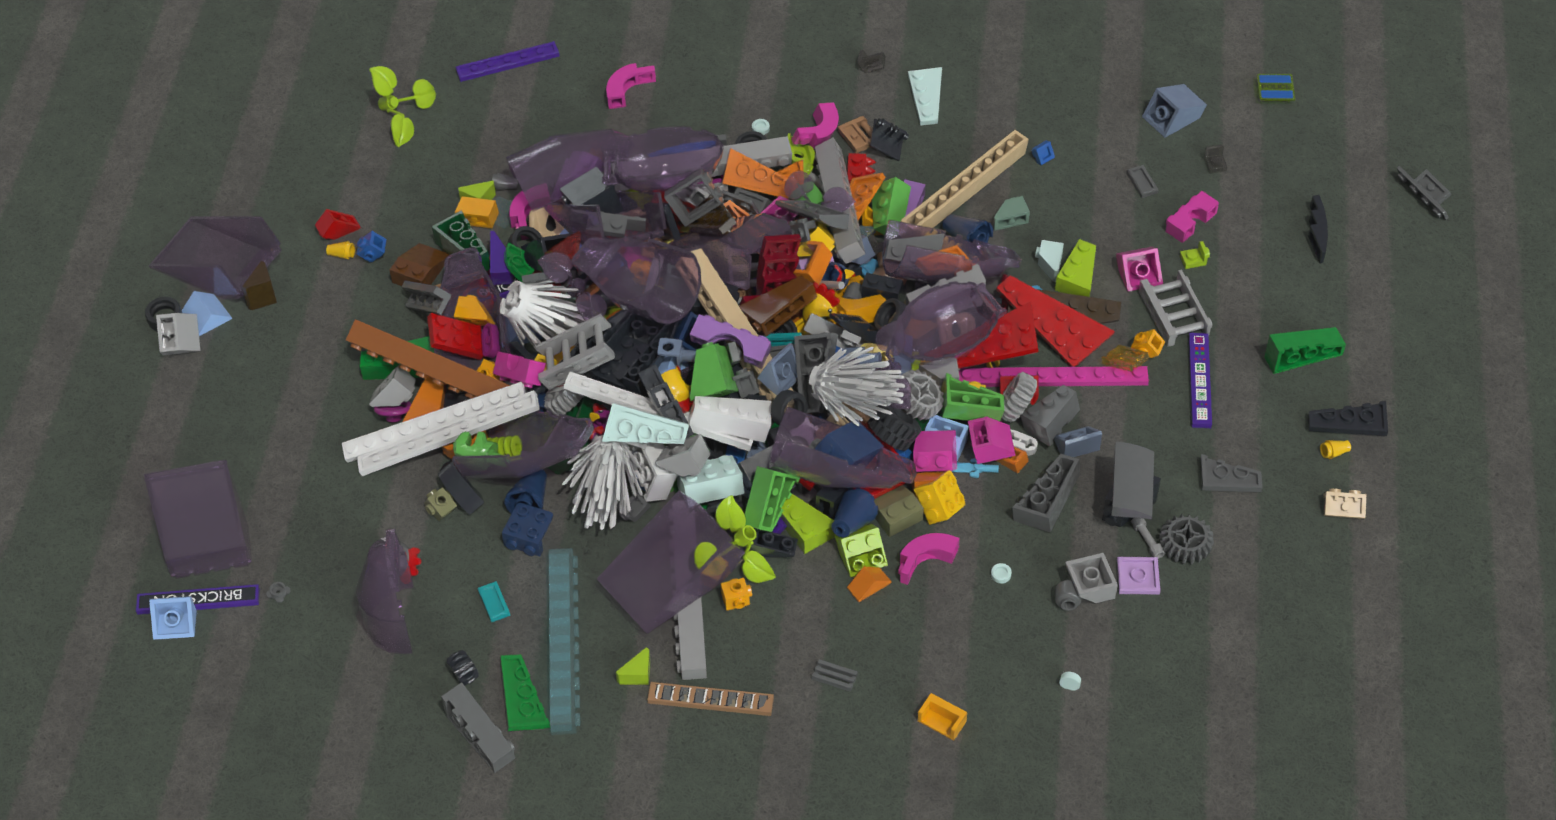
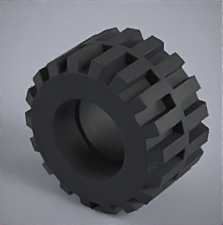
(895, 429)

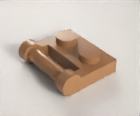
(854, 135)

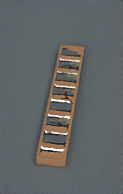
(710, 698)

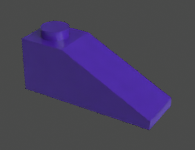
(498, 270)

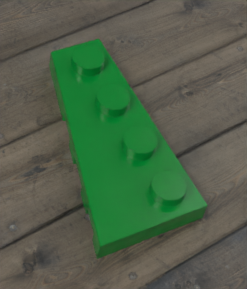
(520, 696)

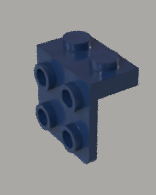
(526, 529)

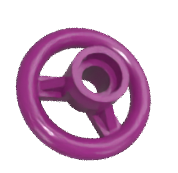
(393, 413)

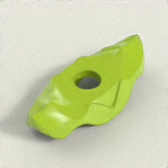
(805, 151)

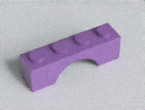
(709, 330)

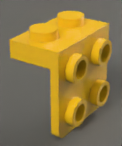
(940, 498)

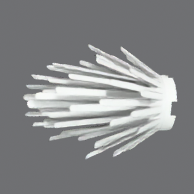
(531, 306)
(855, 384)
(604, 479)

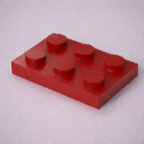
(455, 336)

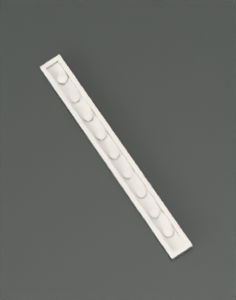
(610, 394)
(395, 433)
(448, 433)

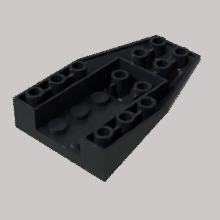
(635, 349)

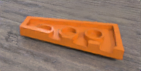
(752, 175)
(864, 189)

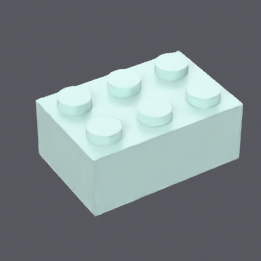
(716, 480)

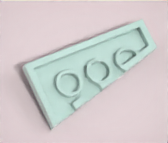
(926, 93)
(634, 425)

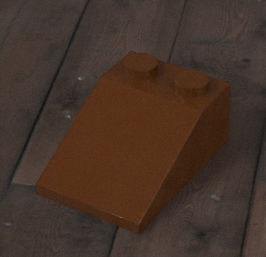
(418, 265)

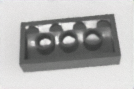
(815, 212)
(1132, 481)

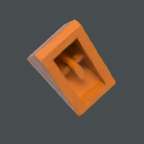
(868, 582)

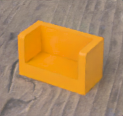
(479, 211)
(942, 716)

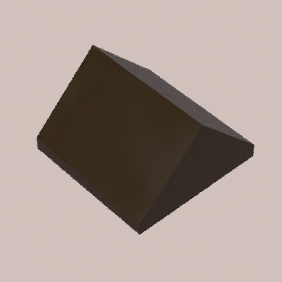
(258, 288)

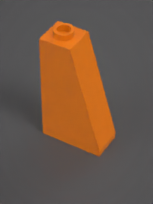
(428, 399)

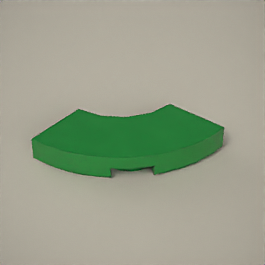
(515, 261)

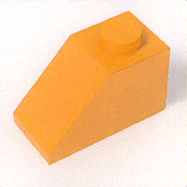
(472, 311)

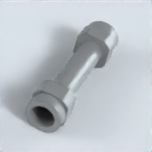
(1155, 550)

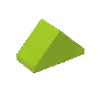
(481, 190)
(636, 670)

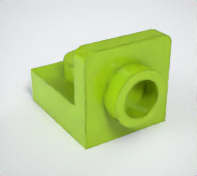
(1195, 257)

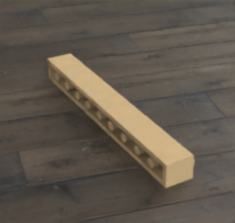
(969, 181)
(723, 307)

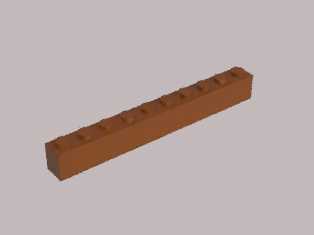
(421, 360)

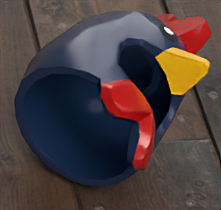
(838, 272)

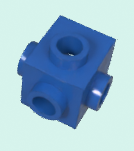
(371, 246)

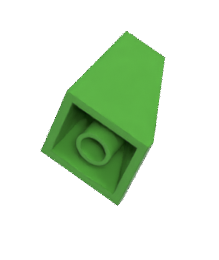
(712, 372)

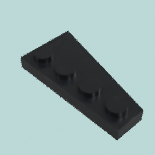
(1351, 420)

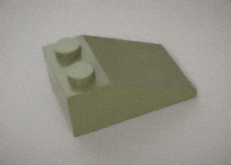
(898, 510)

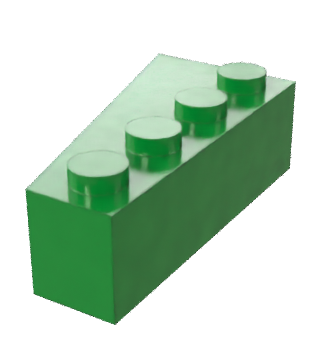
(1302, 348)
(376, 368)

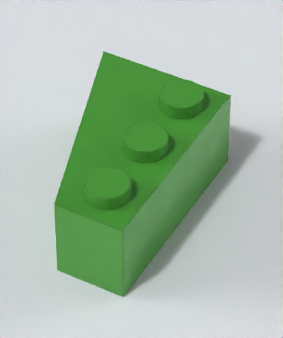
(890, 203)
(969, 402)
(767, 497)

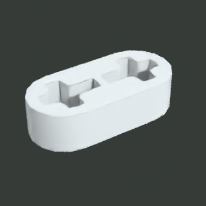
(1022, 440)

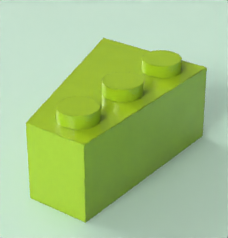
(1077, 271)
(806, 524)

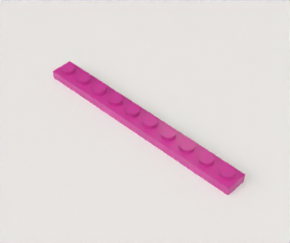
(1061, 375)

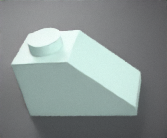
(1050, 257)

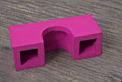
(1199, 207)
(518, 369)

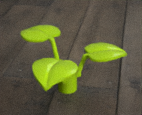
(383, 82)
(731, 517)

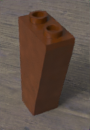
(778, 305)

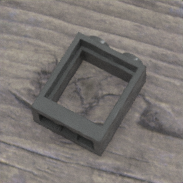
(678, 207)

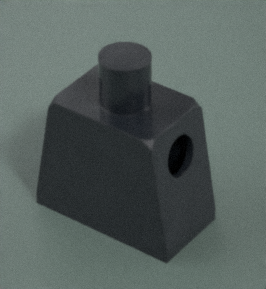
(829, 497)

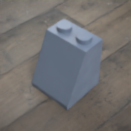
(1173, 109)

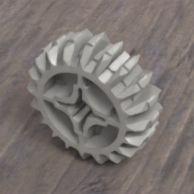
(925, 395)
(1018, 396)
(561, 401)

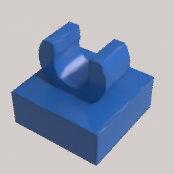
(1043, 152)

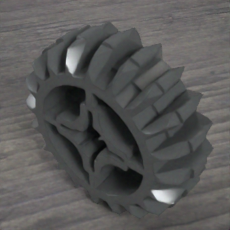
(1198, 535)

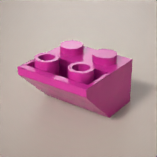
(990, 439)

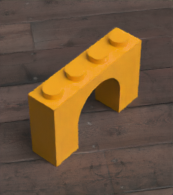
(862, 307)

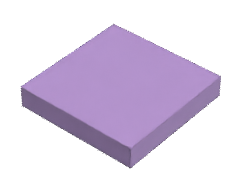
(1138, 575)

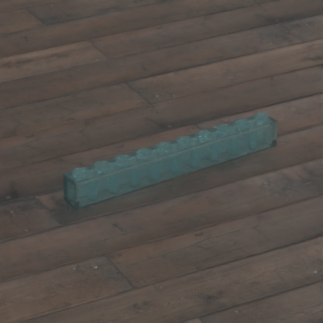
(562, 642)

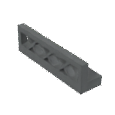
(428, 294)

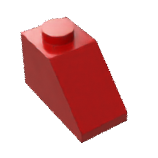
(336, 224)

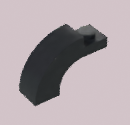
(460, 487)

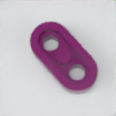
(490, 340)

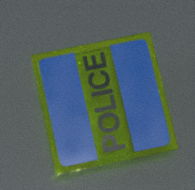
(1276, 87)

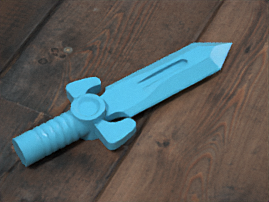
(978, 468)

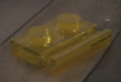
(1125, 358)

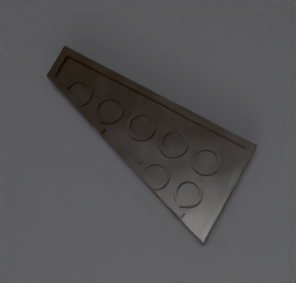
(714, 222)
(1095, 308)

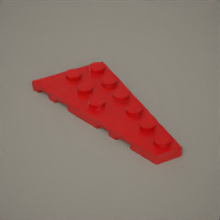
(1062, 327)
(1010, 338)

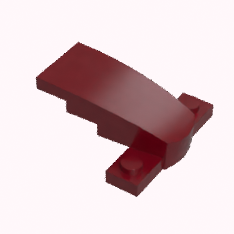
(776, 263)

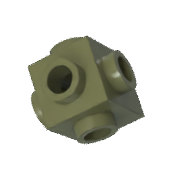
(439, 503)

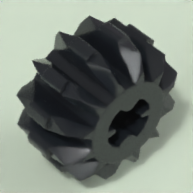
(462, 667)

